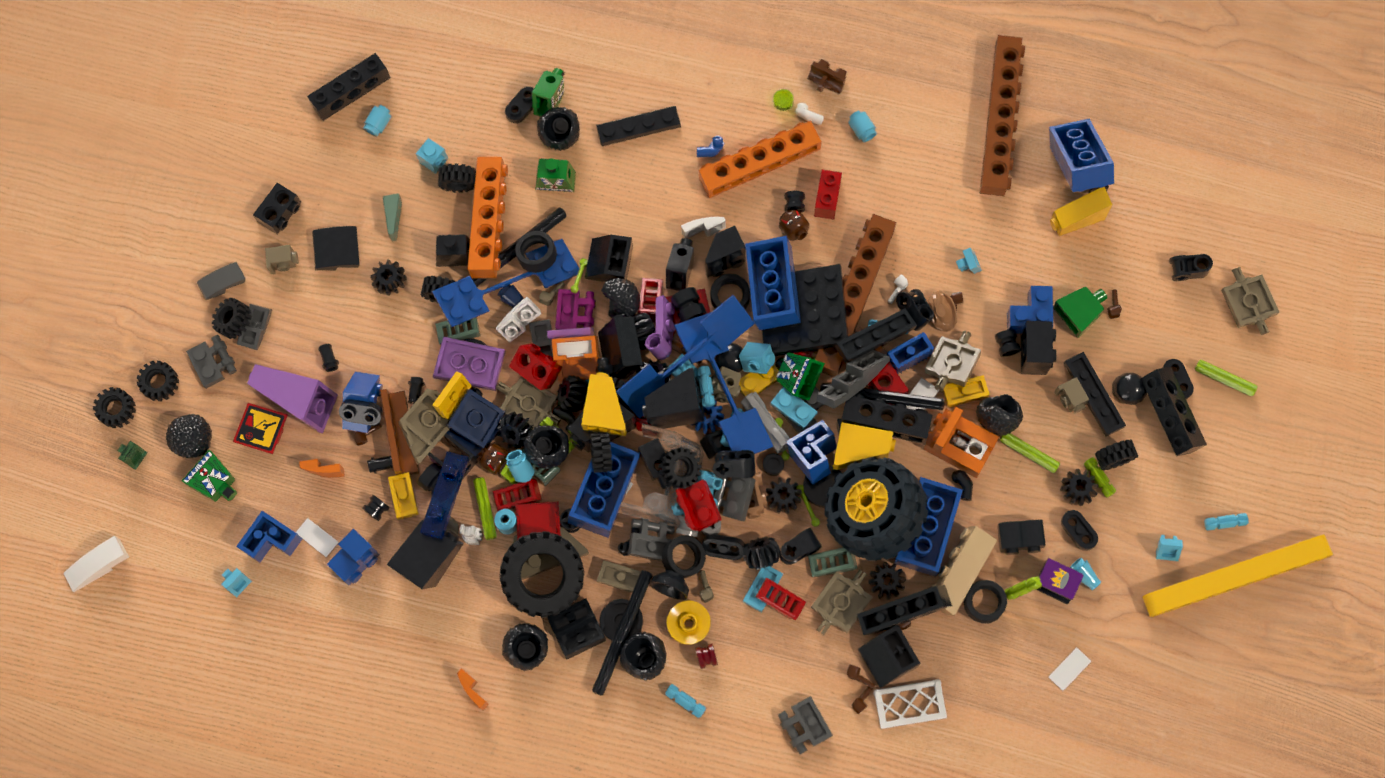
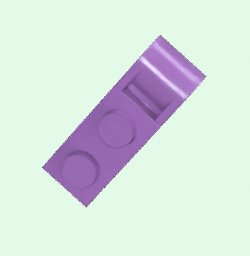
(661, 341)

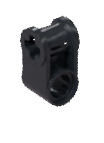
(1186, 266)
(916, 307)
(736, 464)
(802, 545)

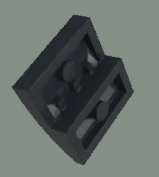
(335, 248)
(576, 629)

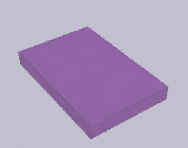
(475, 361)

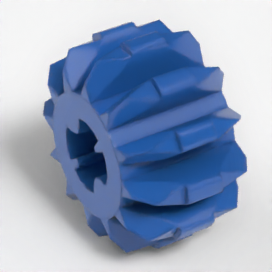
(715, 417)

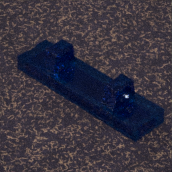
(444, 495)

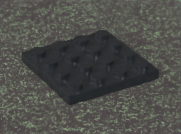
(821, 313)

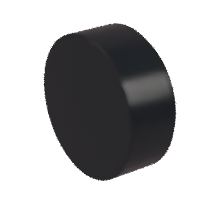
(773, 464)

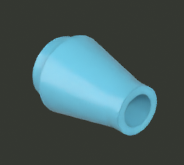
(1090, 578)

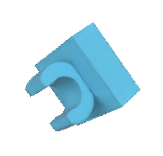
(969, 262)
(1169, 549)
(235, 581)

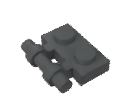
(206, 365)
(738, 497)
(649, 546)
(811, 721)

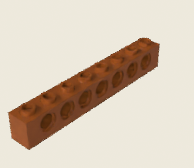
(991, 183)
(883, 229)

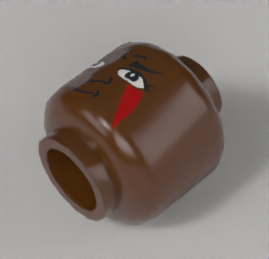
(794, 225)
(493, 458)

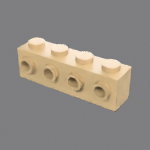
(965, 565)

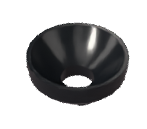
(670, 584)

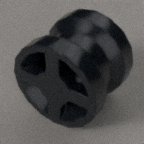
(794, 201)
(375, 507)
(568, 527)

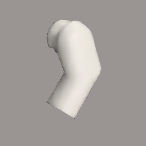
(803, 112)

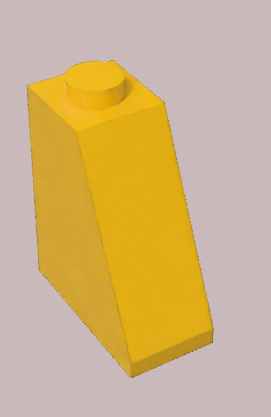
(1081, 212)
(602, 407)
(860, 443)

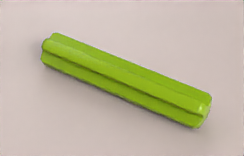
(1226, 377)
(1030, 452)
(484, 508)

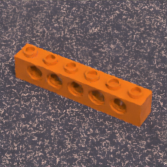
(754, 168)
(485, 170)

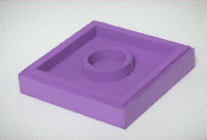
(567, 333)

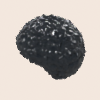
(558, 128)
(623, 297)
(999, 414)
(189, 436)
(546, 446)
(525, 646)
(643, 656)

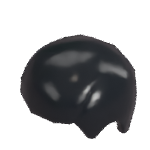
(730, 358)
(1129, 388)

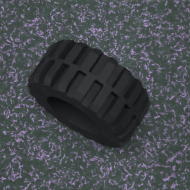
(549, 603)

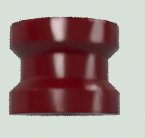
(706, 656)

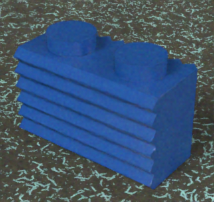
(910, 352)

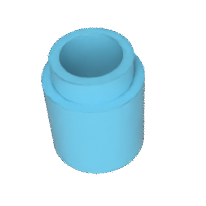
(377, 120)
(862, 126)
(519, 466)
(509, 527)

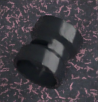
(1007, 343)

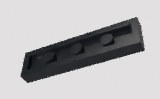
(638, 126)
(875, 335)
(1099, 400)

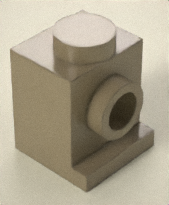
(281, 258)
(1072, 395)

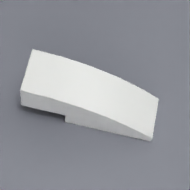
(95, 563)

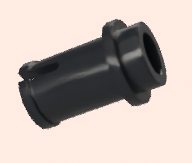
(328, 358)
(415, 391)
(379, 464)

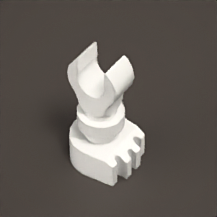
(471, 534)

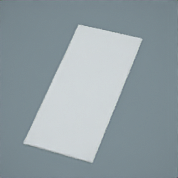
(317, 537)
(1069, 669)

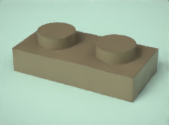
(618, 576)

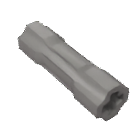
(777, 434)

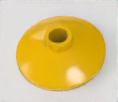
(688, 611)

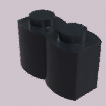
(1021, 536)

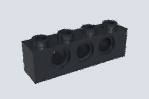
(349, 86)
(1173, 411)
(917, 433)
(904, 609)

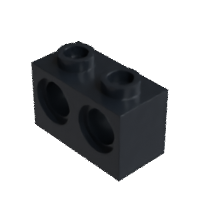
(272, 206)

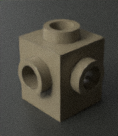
(732, 381)

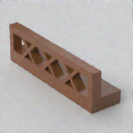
(394, 409)

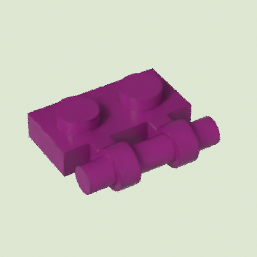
(568, 307)

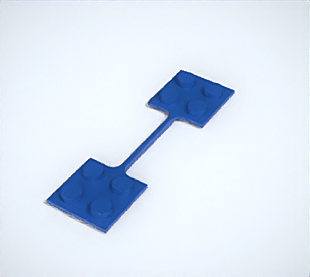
(464, 301)
(722, 326)
(743, 429)

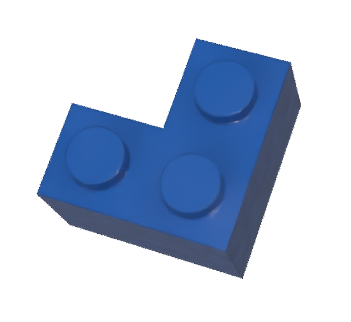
(1038, 309)
(363, 388)
(810, 450)
(267, 533)
(353, 557)

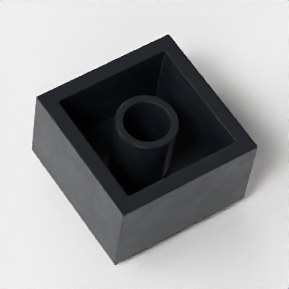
(1037, 347)

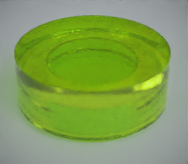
(783, 99)

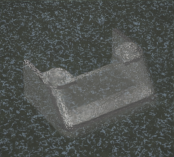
(658, 506)

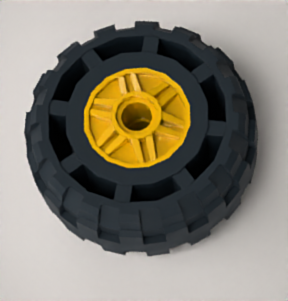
(876, 508)

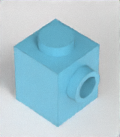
(432, 155)
(757, 357)

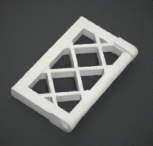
(906, 721)

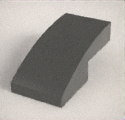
(220, 280)
(255, 331)
(539, 336)

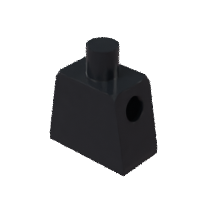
(452, 250)
(680, 265)
(651, 454)

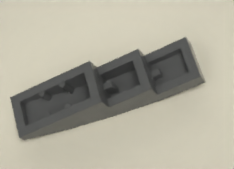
(855, 378)

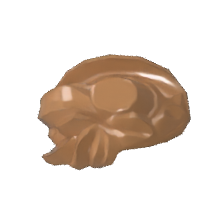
(944, 311)

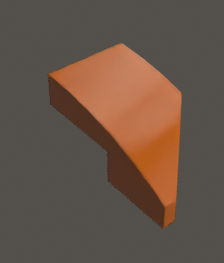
(330, 471)
(468, 684)

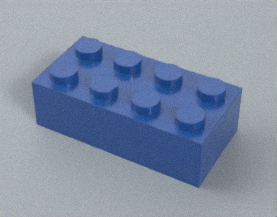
(1081, 155)
(772, 283)
(603, 492)
(928, 549)

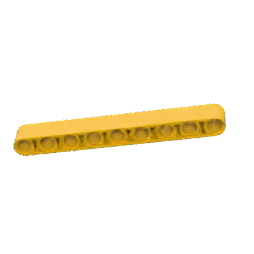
(1237, 575)

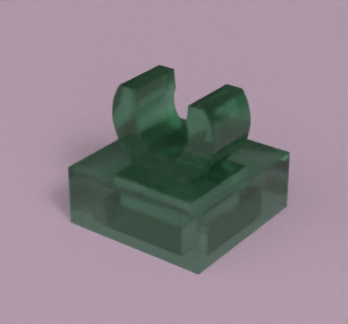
(131, 454)

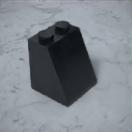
(675, 402)
(581, 437)
(425, 558)

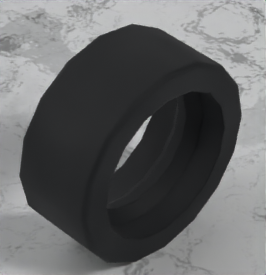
(534, 238)
(730, 279)
(697, 548)
(1002, 601)

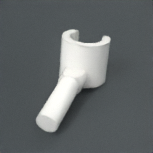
(902, 284)

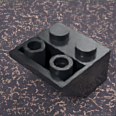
(725, 252)
(609, 258)
(889, 656)

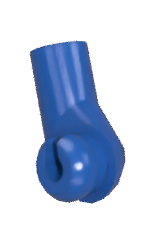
(713, 149)

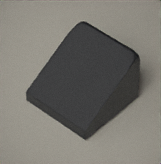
(711, 444)

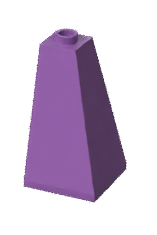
(299, 395)

